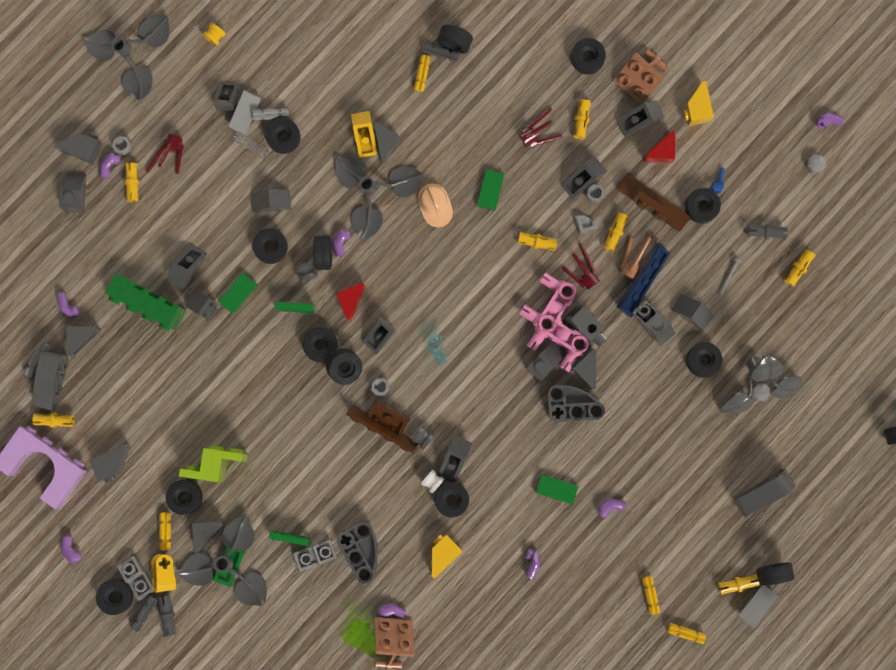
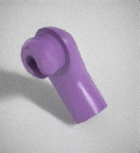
(608, 505)
(67, 550)
(390, 609)

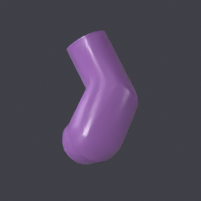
(828, 118)
(105, 164)
(338, 241)
(63, 304)
(534, 565)

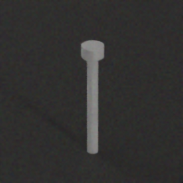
(736, 261)

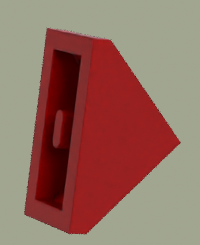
(664, 151)
(350, 299)

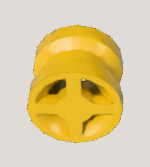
(213, 34)

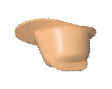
(435, 205)

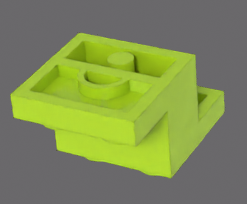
(213, 464)

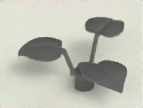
(104, 43)
(353, 171)
(762, 370)
(198, 568)

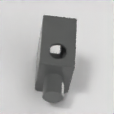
(580, 318)

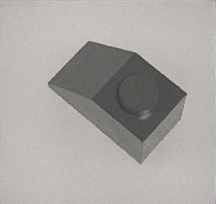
(640, 118)
(81, 147)
(584, 177)
(73, 193)
(186, 266)
(546, 362)
(454, 459)
(110, 463)

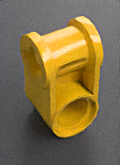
(163, 576)

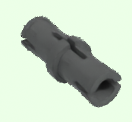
(767, 231)
(167, 615)

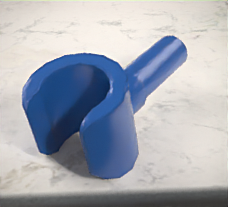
(718, 186)

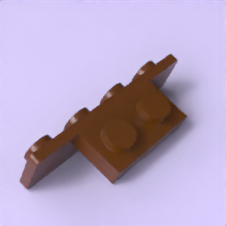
(654, 203)
(385, 422)

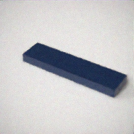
(643, 279)

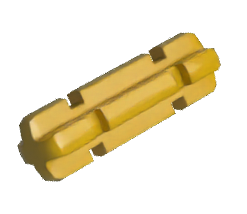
(422, 73)
(165, 531)
(651, 595)
(686, 633)

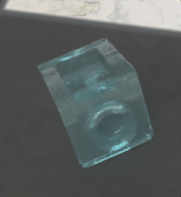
(438, 353)

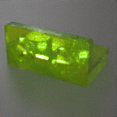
(361, 637)

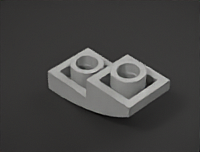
(242, 115)
(314, 555)
(136, 577)
(758, 606)

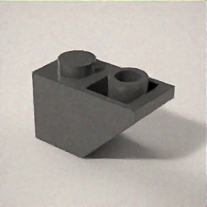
(202, 305)
(653, 323)

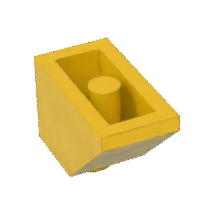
(699, 107)
(364, 134)
(443, 553)

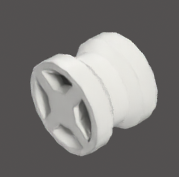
(432, 481)

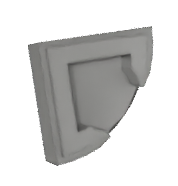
(585, 224)

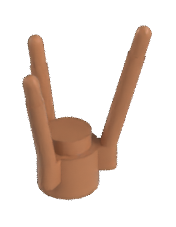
(630, 269)

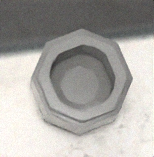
(122, 145)
(816, 163)
(595, 193)
(380, 386)
(760, 392)

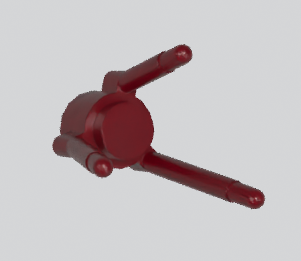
(530, 135)
(170, 144)
(589, 277)

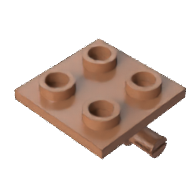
(639, 77)
(393, 639)

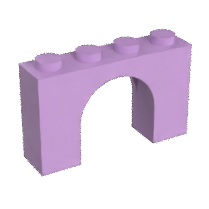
(67, 471)

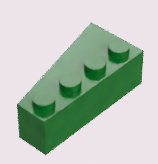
(142, 300)

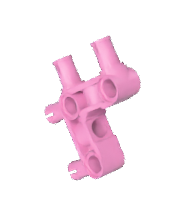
(558, 332)

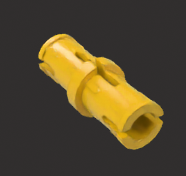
(582, 119)
(131, 182)
(615, 231)
(537, 241)
(799, 267)
(53, 420)
(738, 584)

